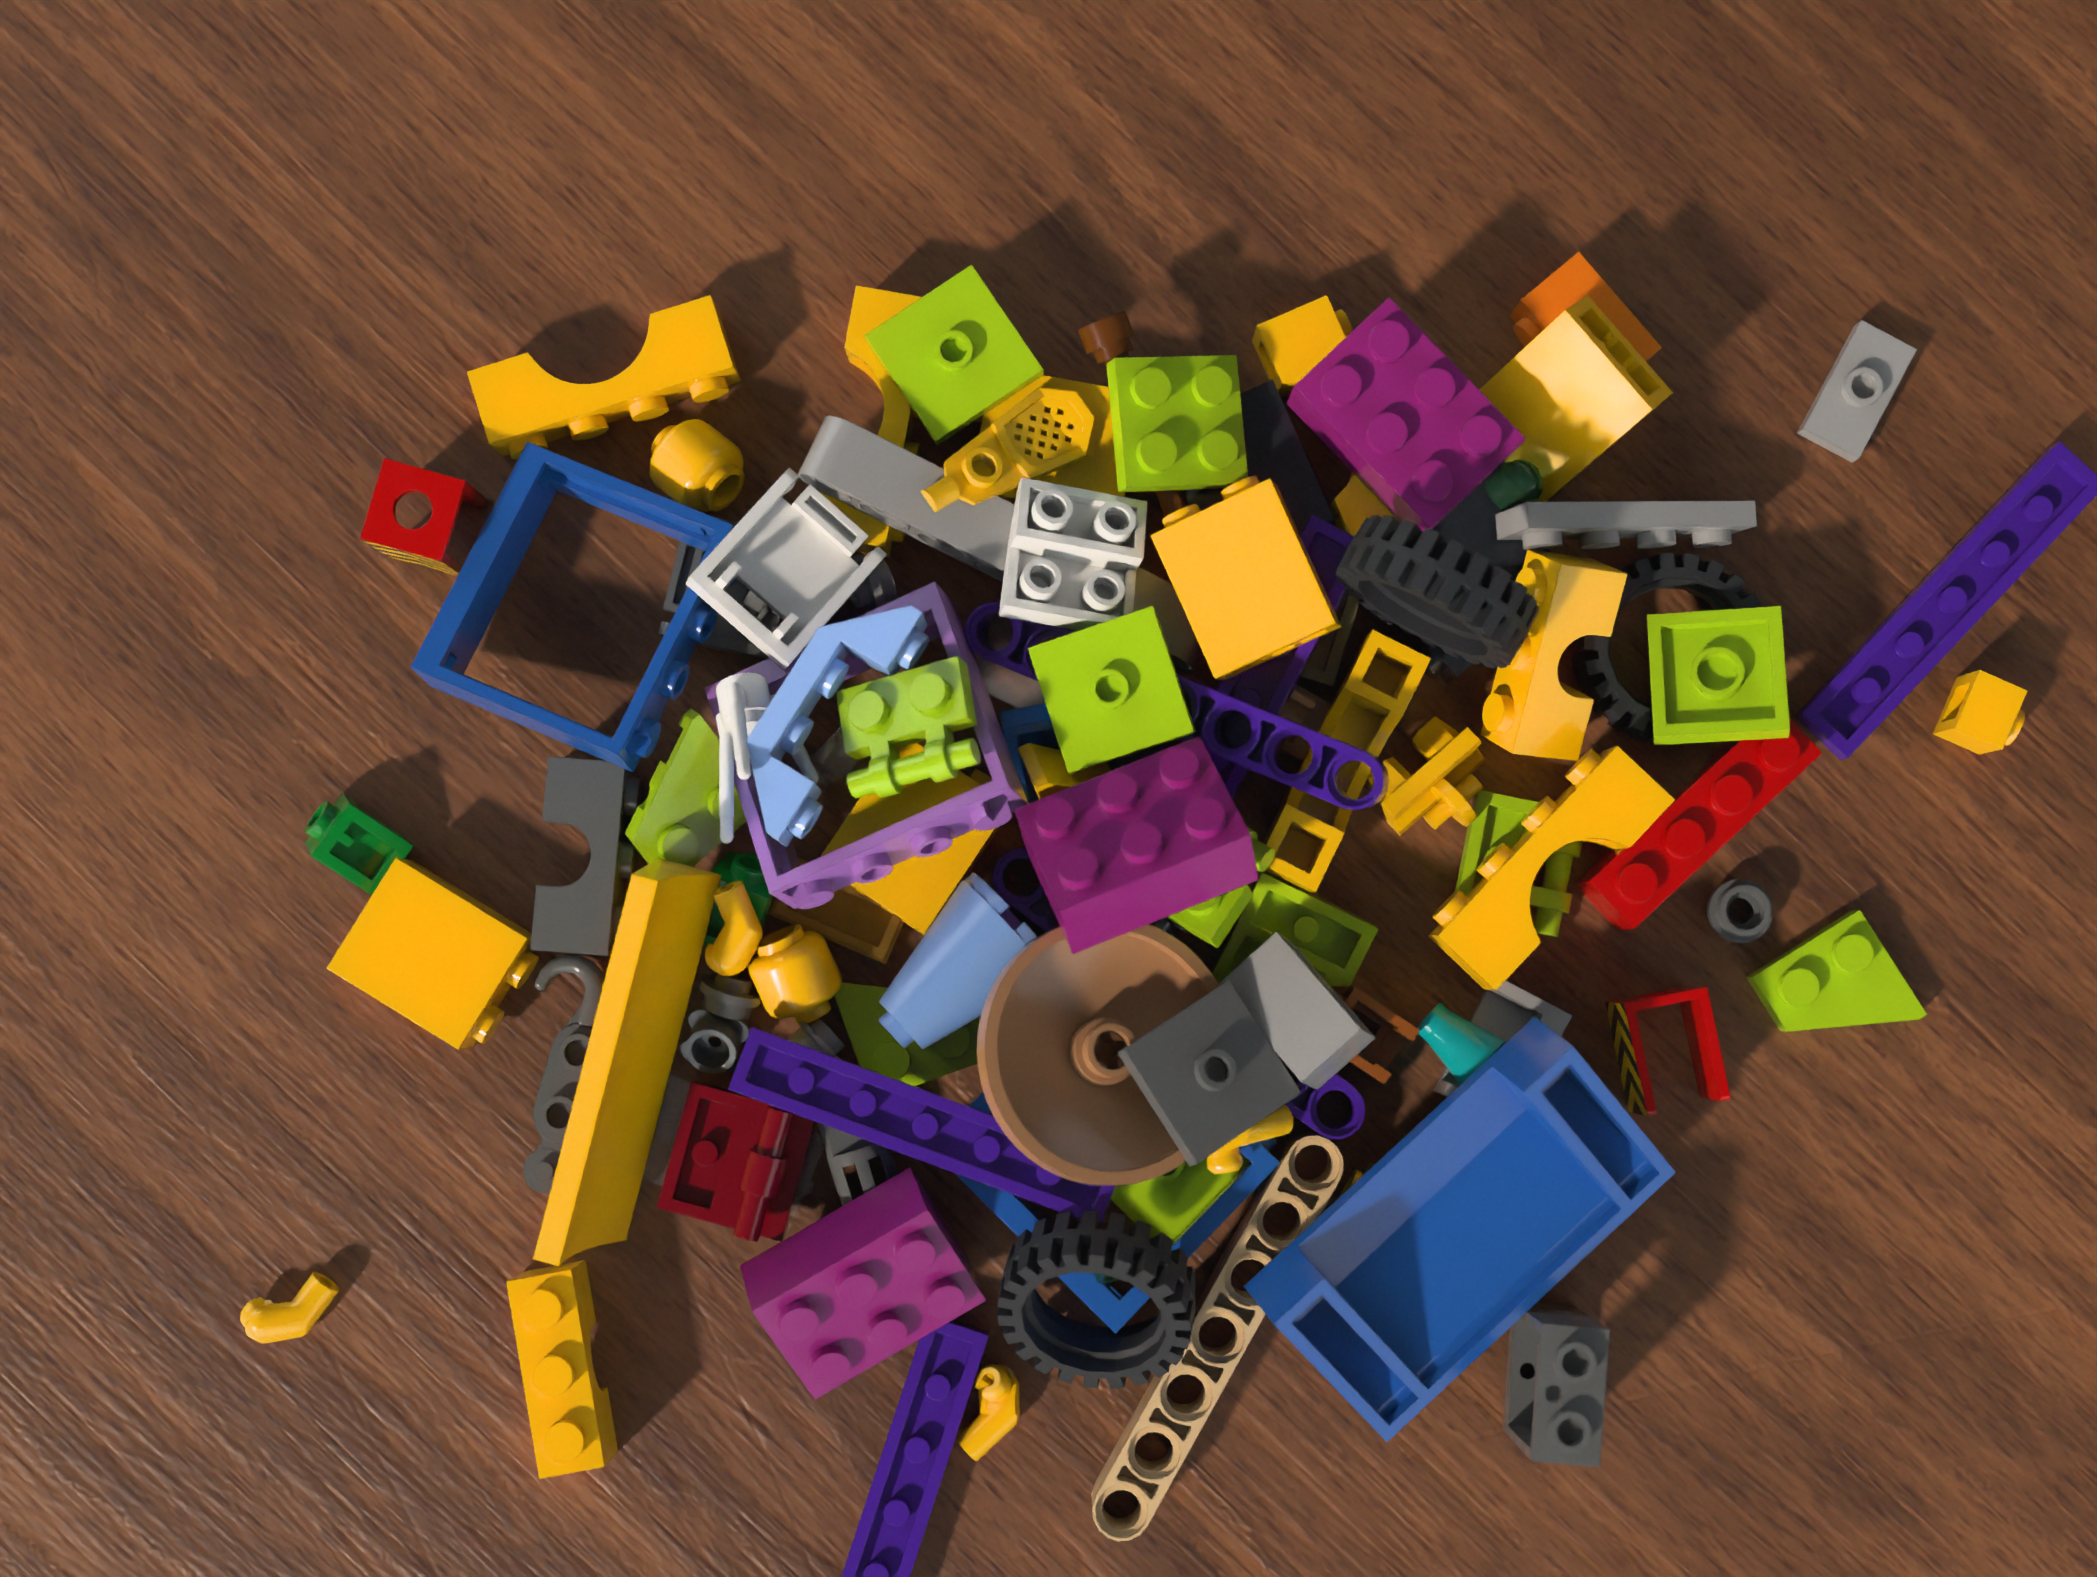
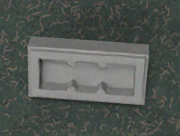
(1856, 391)

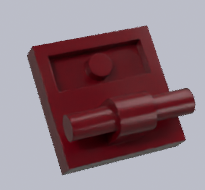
(736, 1162)

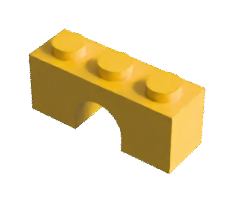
(1527, 703)
(564, 1403)

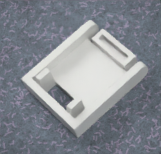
(792, 562)

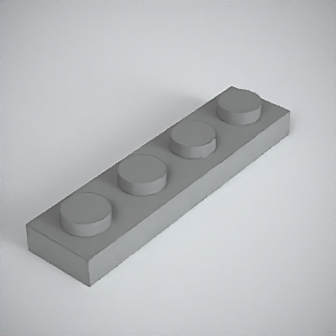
(1605, 523)

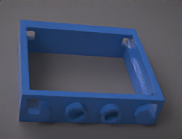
(493, 565)
(1104, 1298)

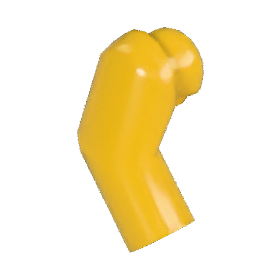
(740, 933)
(1229, 1158)
(289, 1320)
(998, 1410)

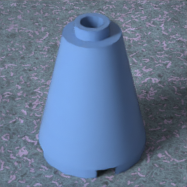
(953, 966)

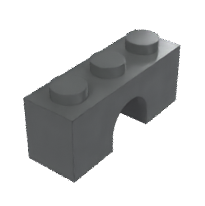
(600, 803)

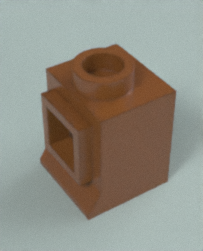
(1389, 1034)

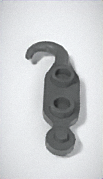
(562, 1069)

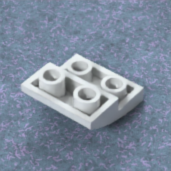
(1071, 555)

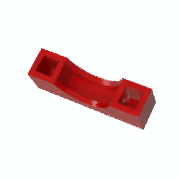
(1700, 821)

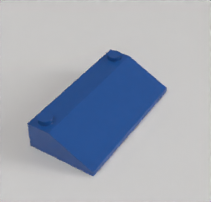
(1460, 1228)

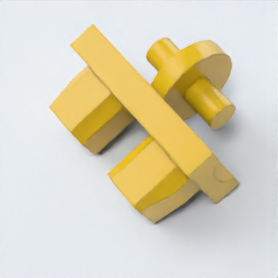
(1439, 786)

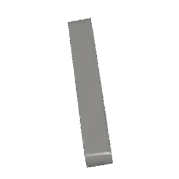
(887, 486)

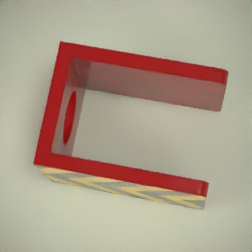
(426, 544)
(1701, 1039)

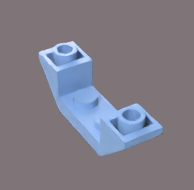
(880, 641)

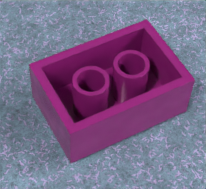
(1404, 418)
(1137, 844)
(861, 1283)

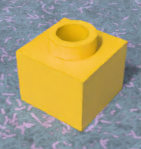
(1982, 713)

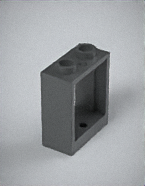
(1561, 1405)

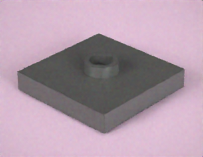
(1209, 1073)

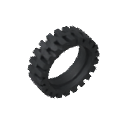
(1437, 591)
(1593, 651)
(1107, 1250)

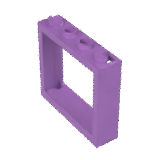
(918, 835)

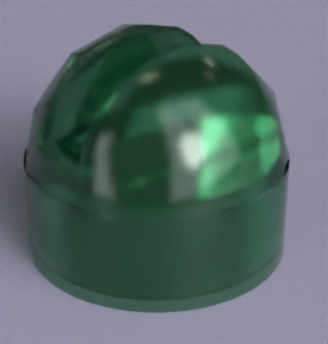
(1514, 484)

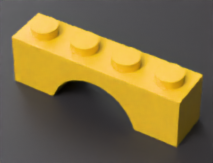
(868, 311)
(1288, 351)
(680, 359)
(1364, 716)
(1492, 925)

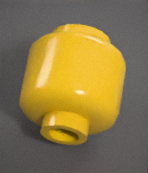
(697, 466)
(795, 974)

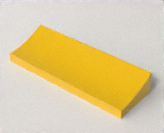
(628, 1059)

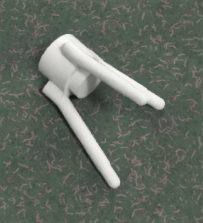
(741, 705)

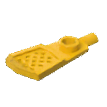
(1007, 456)

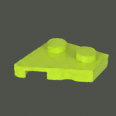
(682, 806)

